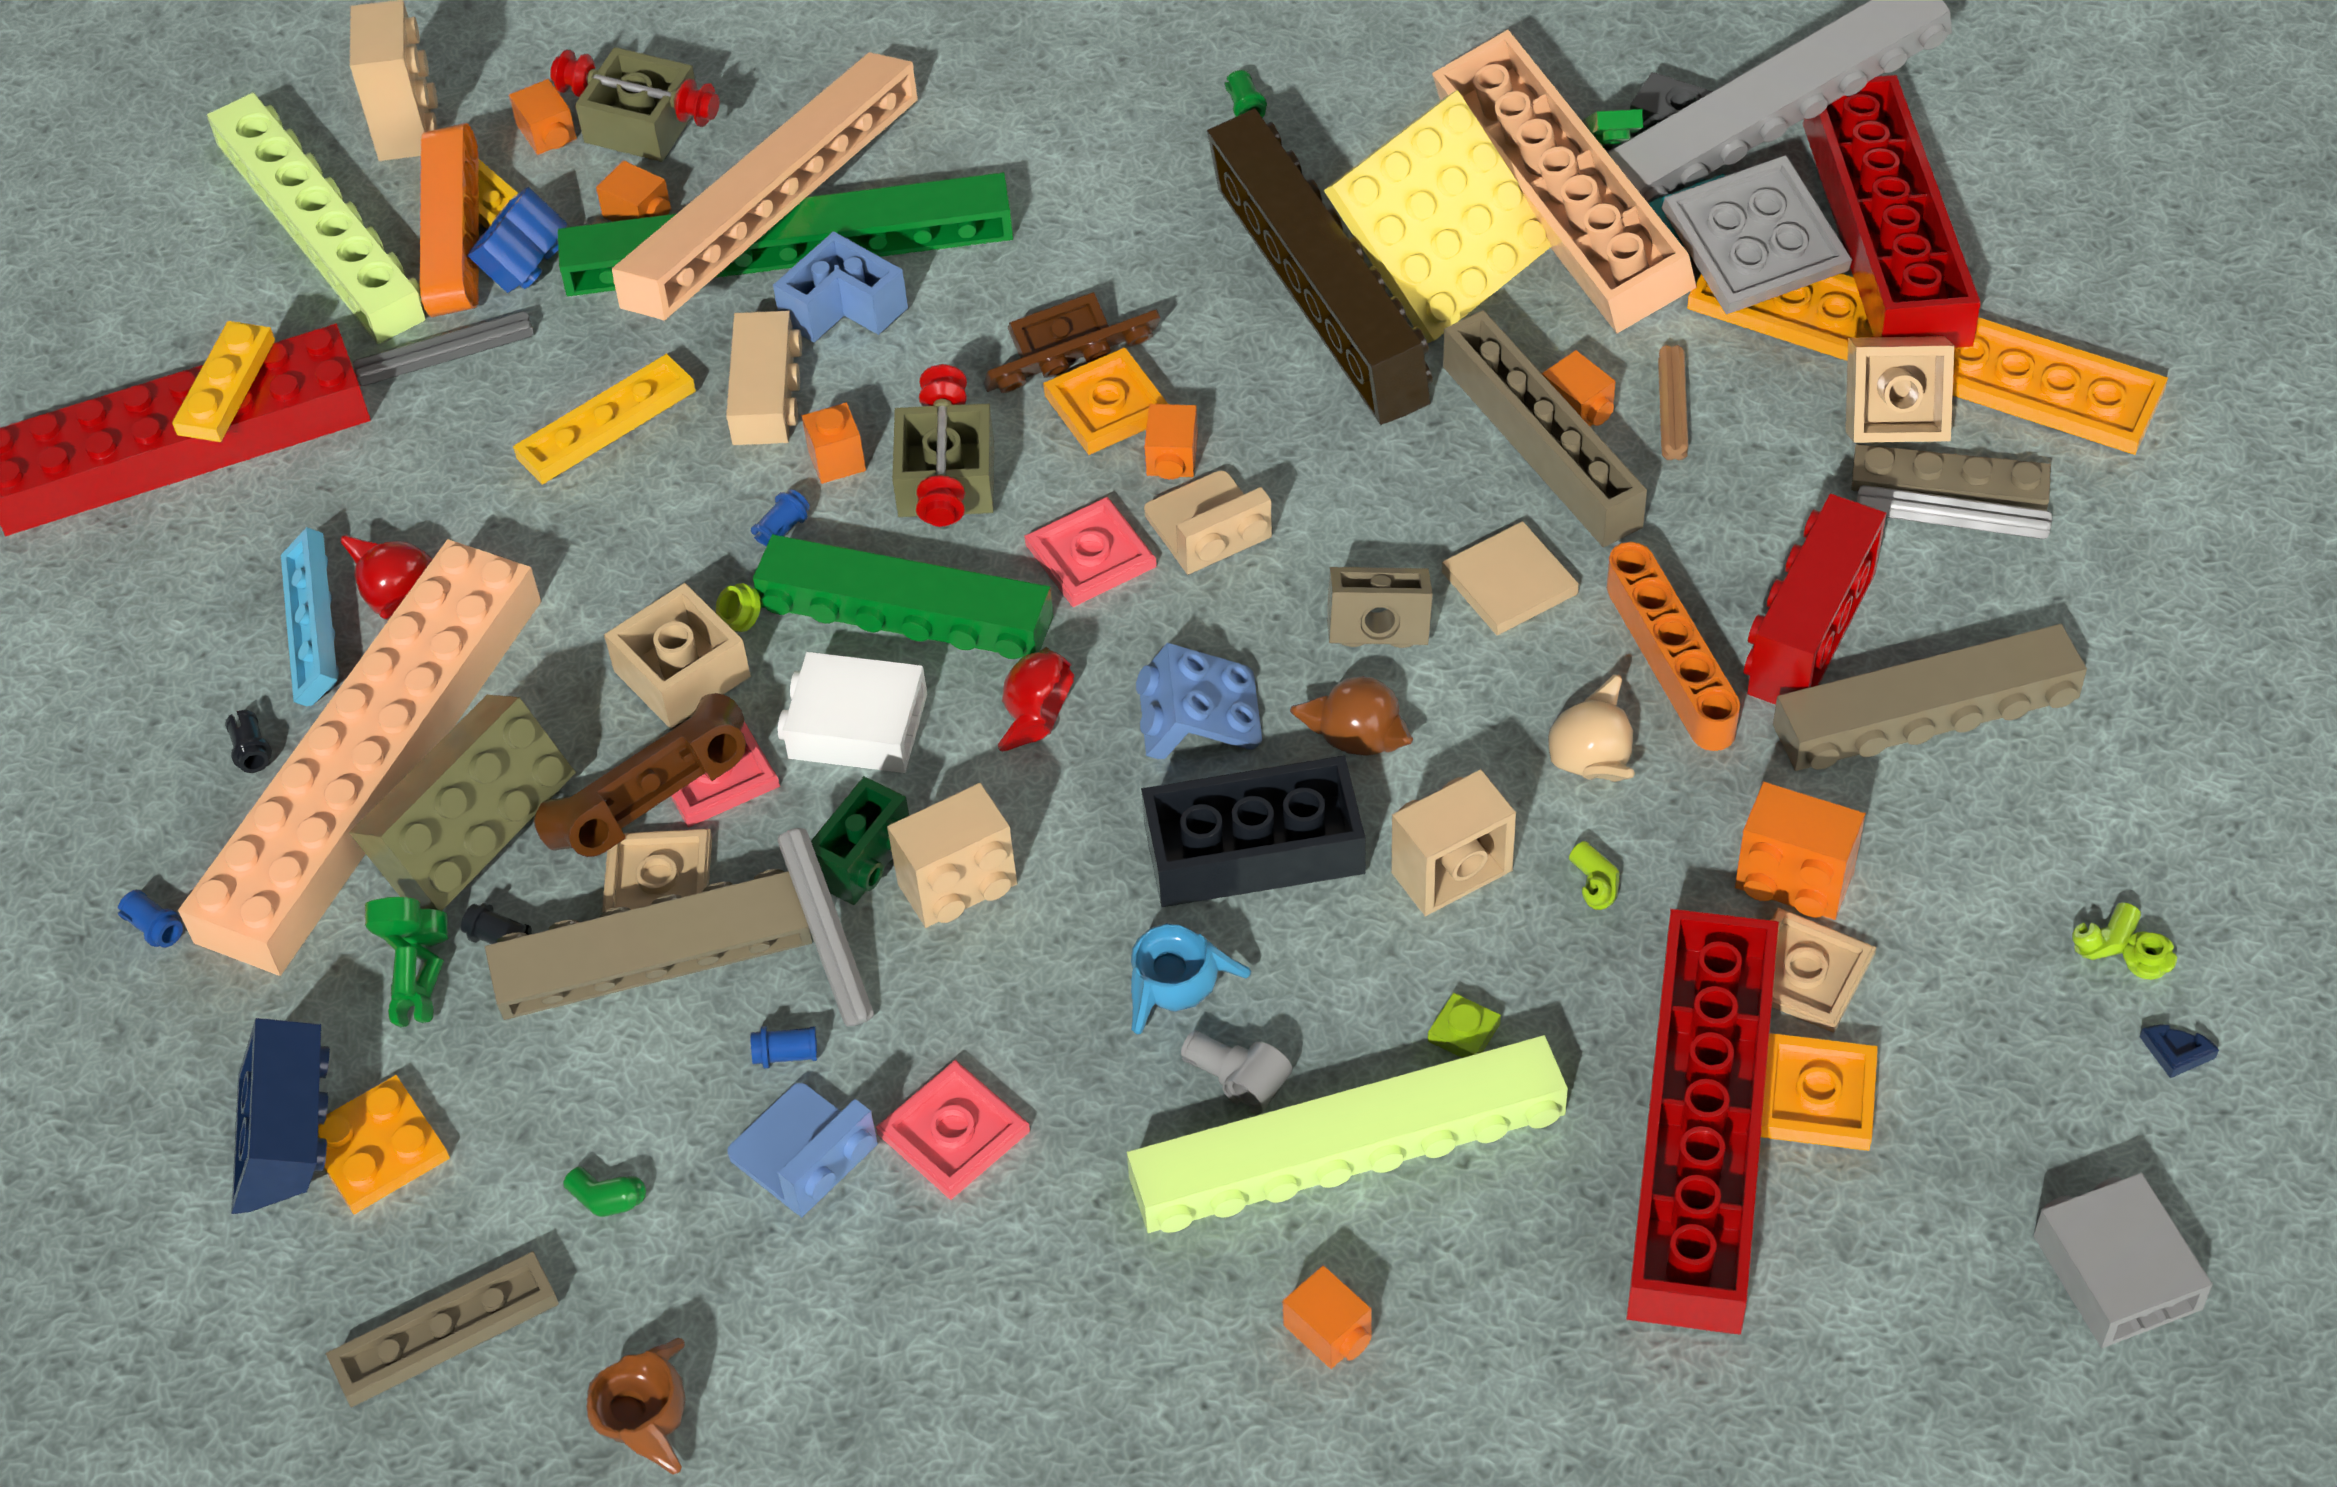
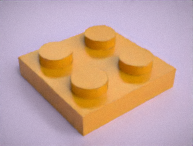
(1103, 400)
(1819, 1092)
(378, 1144)

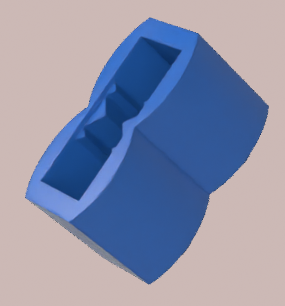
(518, 241)

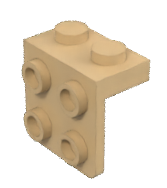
(1210, 520)

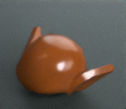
(1357, 717)
(640, 1403)

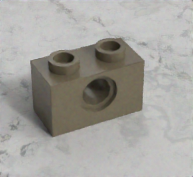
(1359, 590)

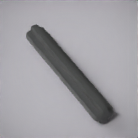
(443, 348)

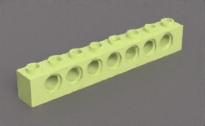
(317, 217)

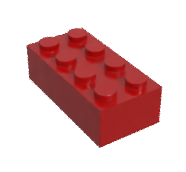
(1815, 600)

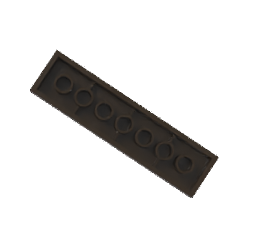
(1321, 267)

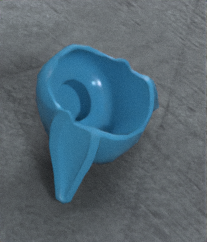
(1175, 970)

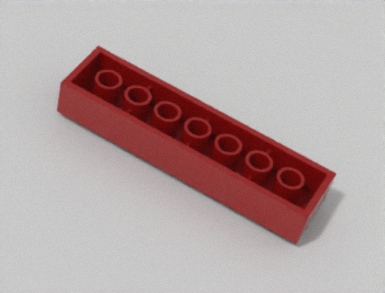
(1892, 217)
(128, 439)
(1704, 1123)

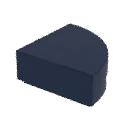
(2177, 1049)

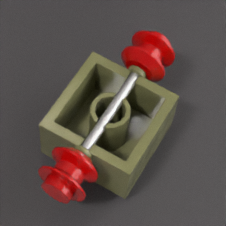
(634, 100)
(943, 452)

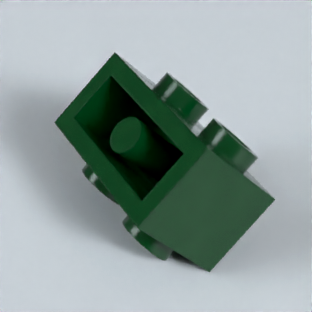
(856, 841)

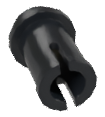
(250, 750)
(485, 925)

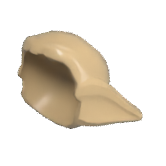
(1594, 736)

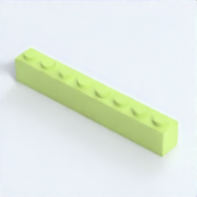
(1347, 1135)

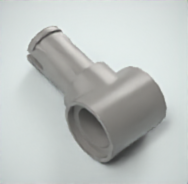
(1246, 1074)

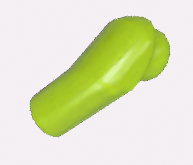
(1601, 874)
(2110, 940)

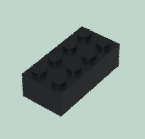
(1254, 831)

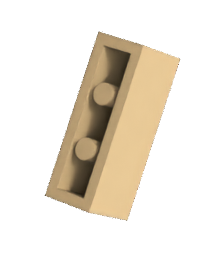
(763, 378)

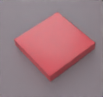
(1090, 551)
(743, 782)
(953, 1129)

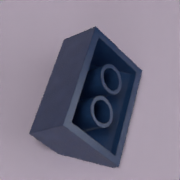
(279, 1114)

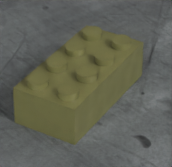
(463, 802)

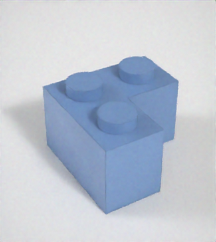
(840, 282)

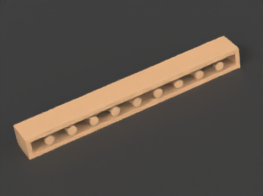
(764, 186)

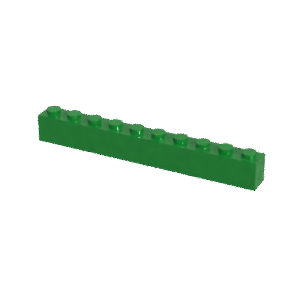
(877, 219)

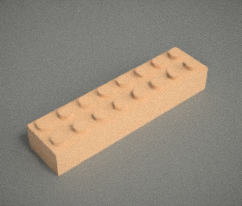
(1574, 187)

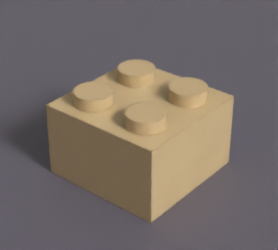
(1899, 389)
(677, 654)
(1452, 841)
(953, 855)

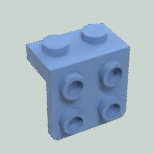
(1199, 696)
(803, 1146)

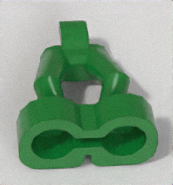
(409, 933)

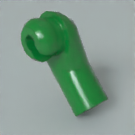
(605, 1196)

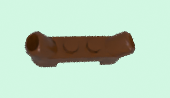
(596, 814)

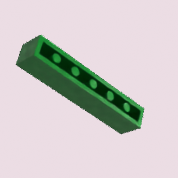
(903, 597)

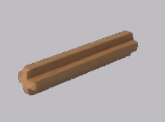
(1673, 402)

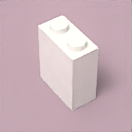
(853, 712)

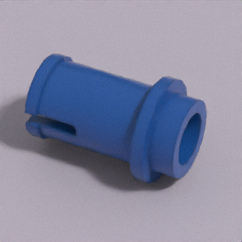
(788, 510)
(151, 919)
(783, 1045)

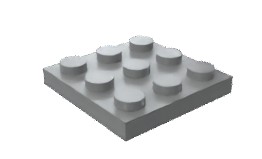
(1756, 234)

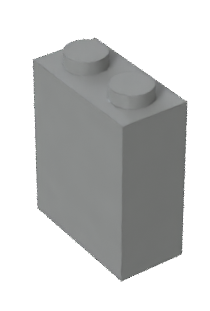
(2121, 1259)

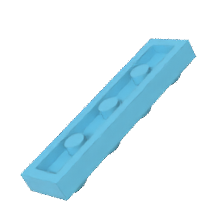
(309, 618)

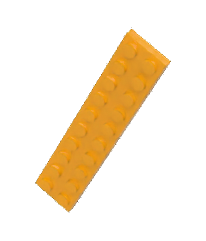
(2001, 370)

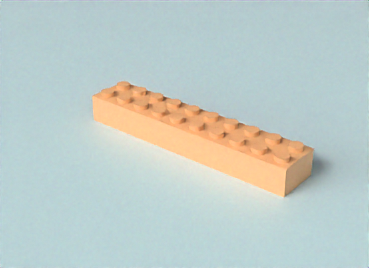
(380, 723)

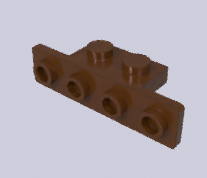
(1062, 335)

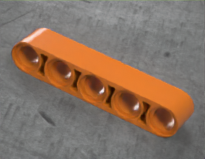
(449, 220)
(1673, 646)

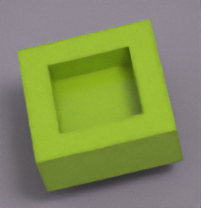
(1463, 1027)

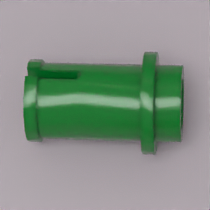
(1244, 93)

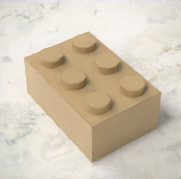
(391, 78)

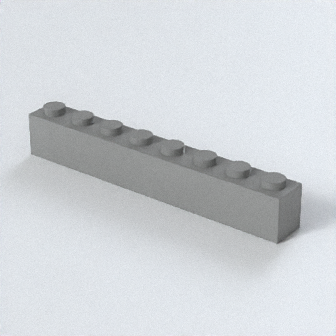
(1780, 93)

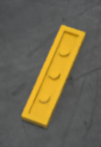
(604, 419)

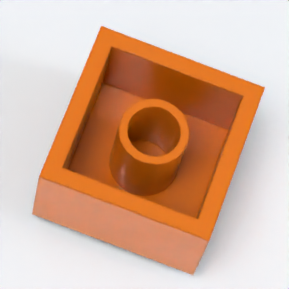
(1799, 851)

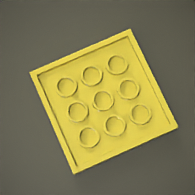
(1440, 216)

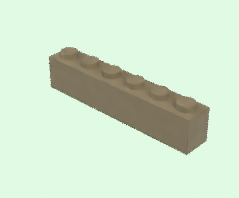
(1544, 429)
(1929, 697)
(646, 944)

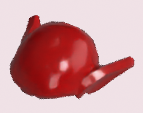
(385, 571)
(1035, 696)

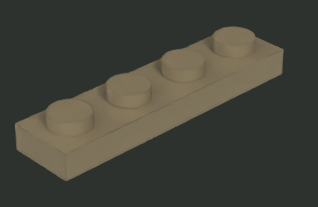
(1953, 475)
(442, 1329)

